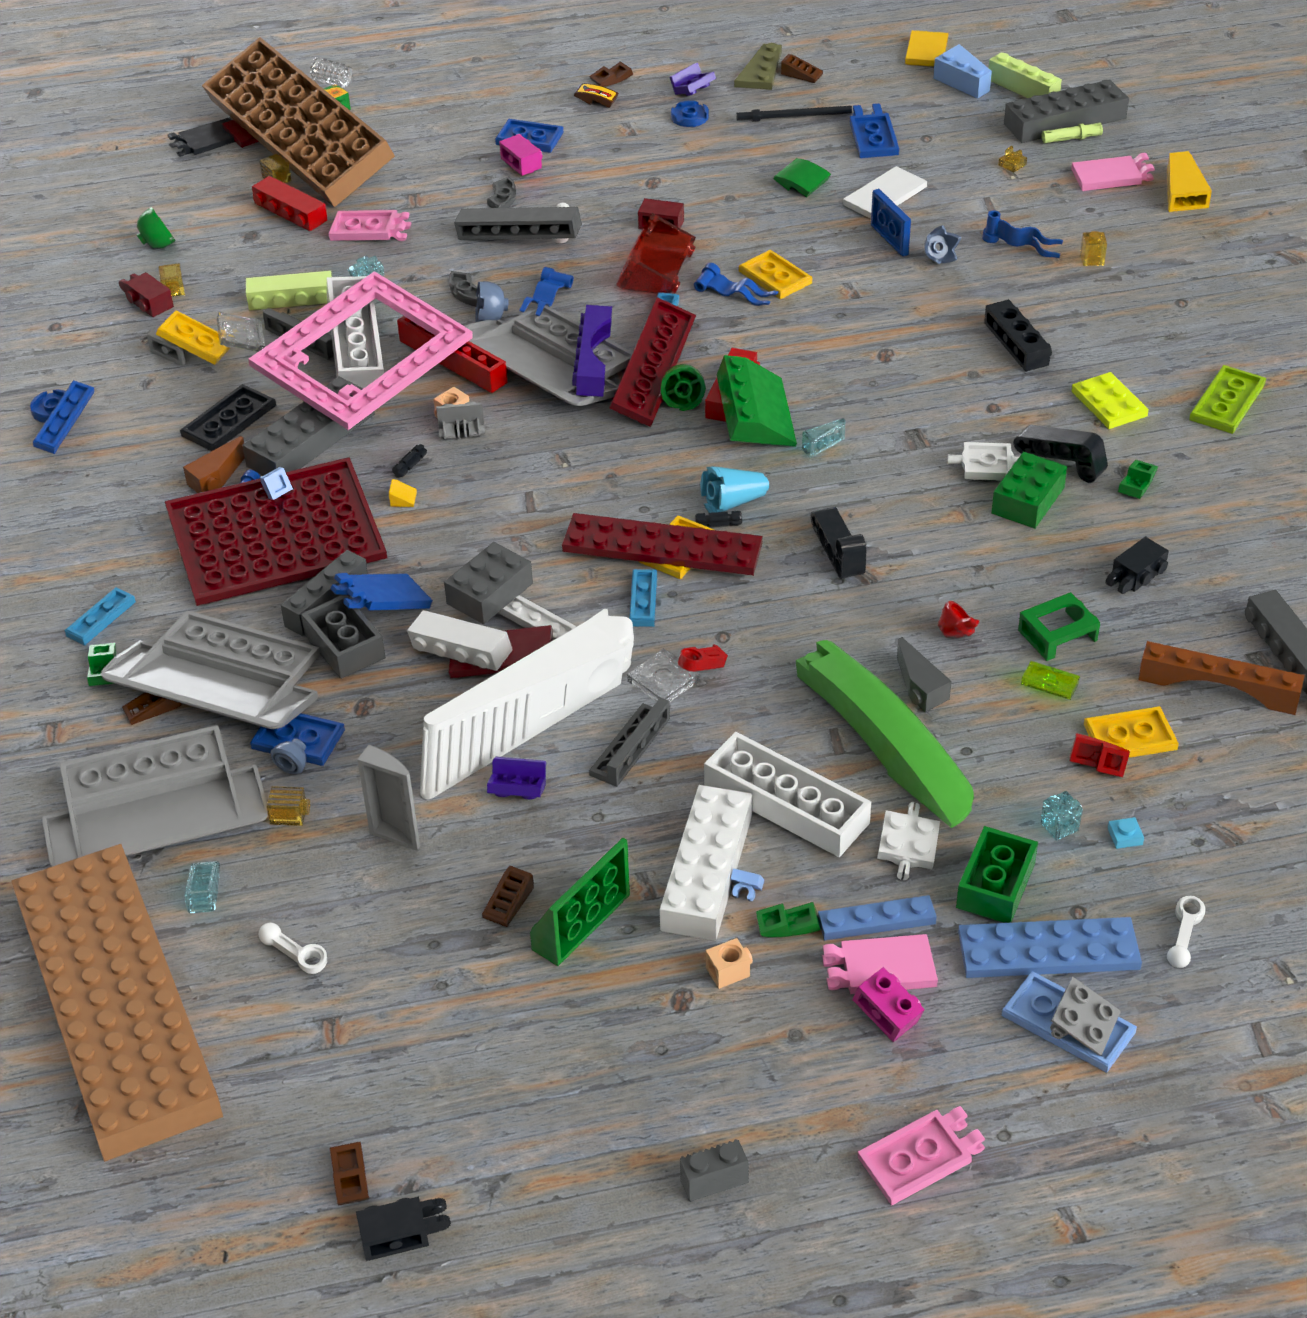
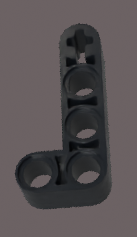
(1064, 444)
(844, 550)

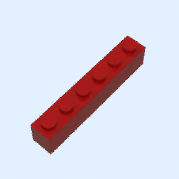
(467, 361)

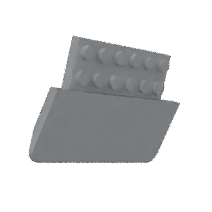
(545, 351)
(221, 670)
(153, 797)

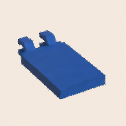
(873, 133)
(381, 591)

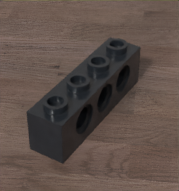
(1017, 335)

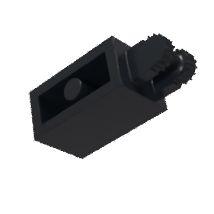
(1138, 565)
(400, 1226)

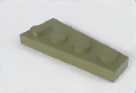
(761, 69)

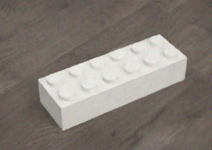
(356, 338)
(789, 793)
(705, 863)

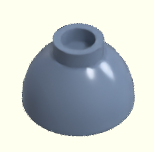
(290, 756)

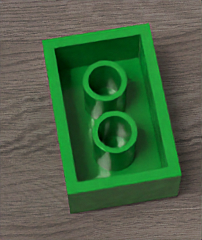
(1029, 490)
(996, 875)

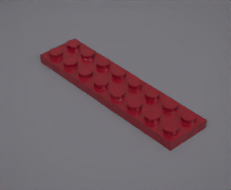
(654, 354)
(663, 544)

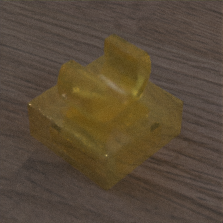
(1012, 160)

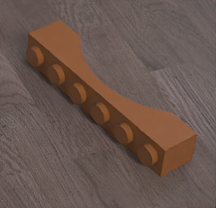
(1270, 686)

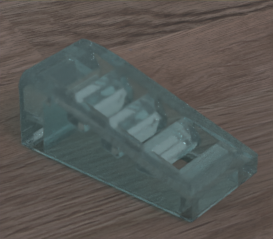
(818, 439)
(202, 890)

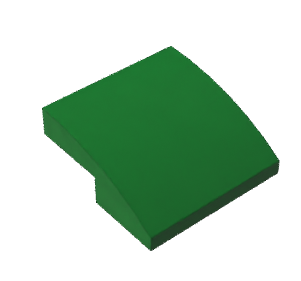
(803, 176)

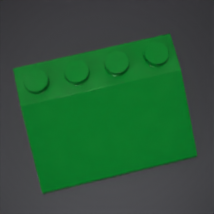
(754, 403)
(583, 906)

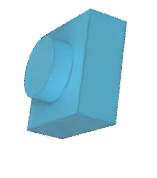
(1125, 833)

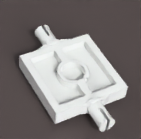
(985, 460)
(908, 840)

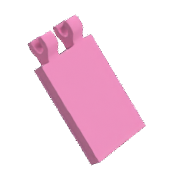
(1112, 172)
(369, 225)
(903, 956)
(920, 1154)

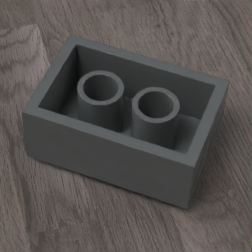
(488, 582)
(343, 636)

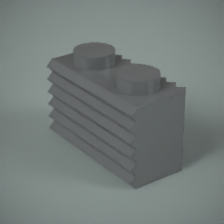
(714, 1170)

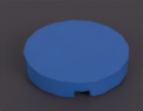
(689, 114)
(44, 404)

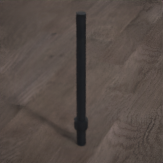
(756, 114)

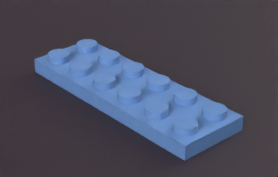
(1049, 947)

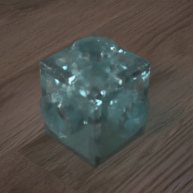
(366, 266)
(1061, 815)

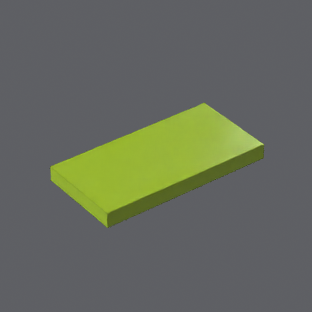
(1227, 399)

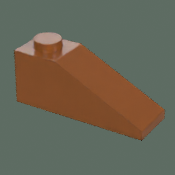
(215, 467)

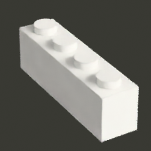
(460, 640)

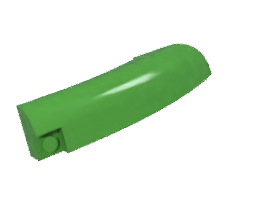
(890, 730)

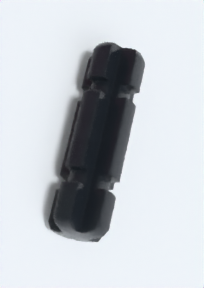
(409, 461)
(719, 518)

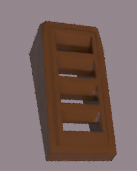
(800, 69)
(156, 706)
(514, 880)

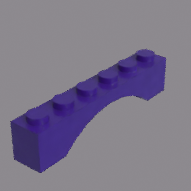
(588, 369)

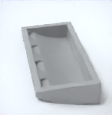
(388, 797)

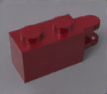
(147, 293)

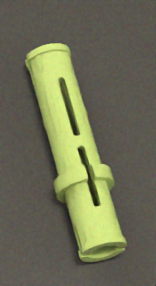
(1080, 131)

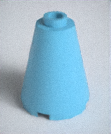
(731, 487)

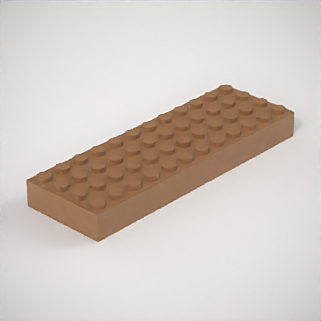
(298, 121)
(116, 1002)

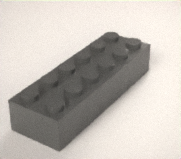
(1065, 108)
(296, 437)

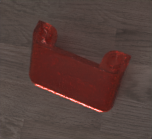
(656, 258)

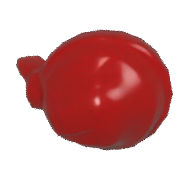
(956, 621)

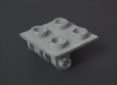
(460, 416)
(1084, 1017)

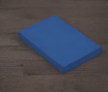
(539, 134)
(890, 222)
(315, 732)

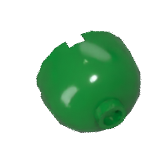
(153, 230)
(683, 387)

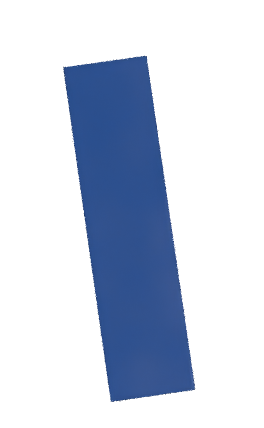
(63, 417)

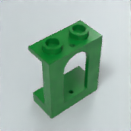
(1046, 641)

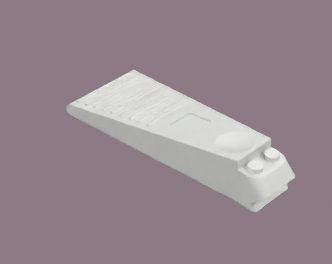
(523, 700)

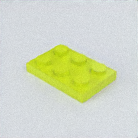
(1109, 400)

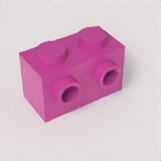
(521, 154)
(888, 1004)

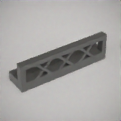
(281, 323)
(634, 746)

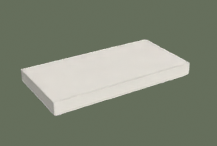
(895, 183)

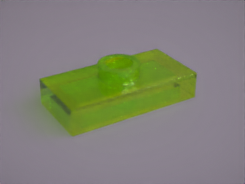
(1050, 680)

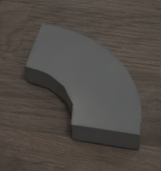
(504, 193)
(463, 288)

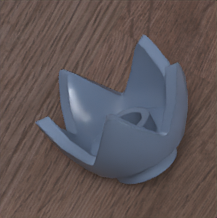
(947, 244)

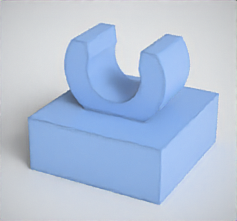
(276, 483)
(748, 881)

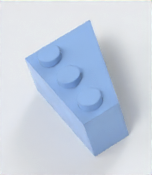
(963, 72)

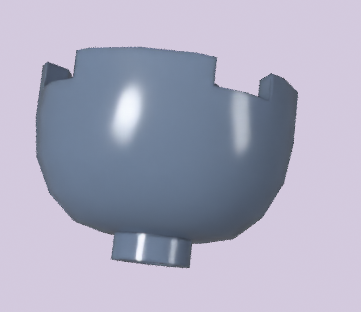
(490, 302)

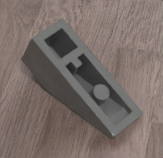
(923, 681)

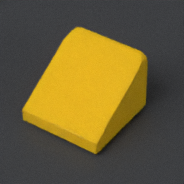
(401, 494)

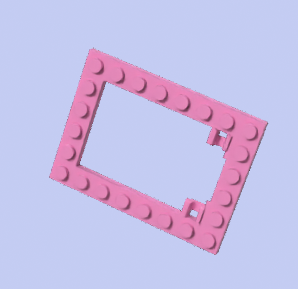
(281, 357)

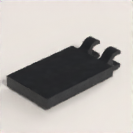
(201, 138)

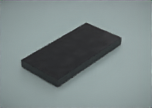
(228, 417)

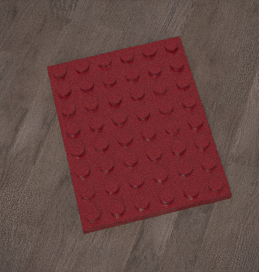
(245, 542)

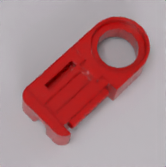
(702, 659)

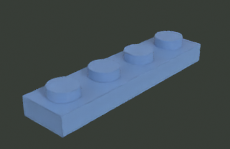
(877, 917)

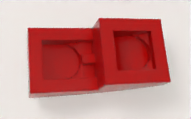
(1099, 754)

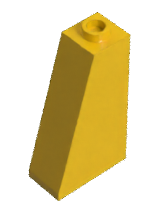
(1186, 184)

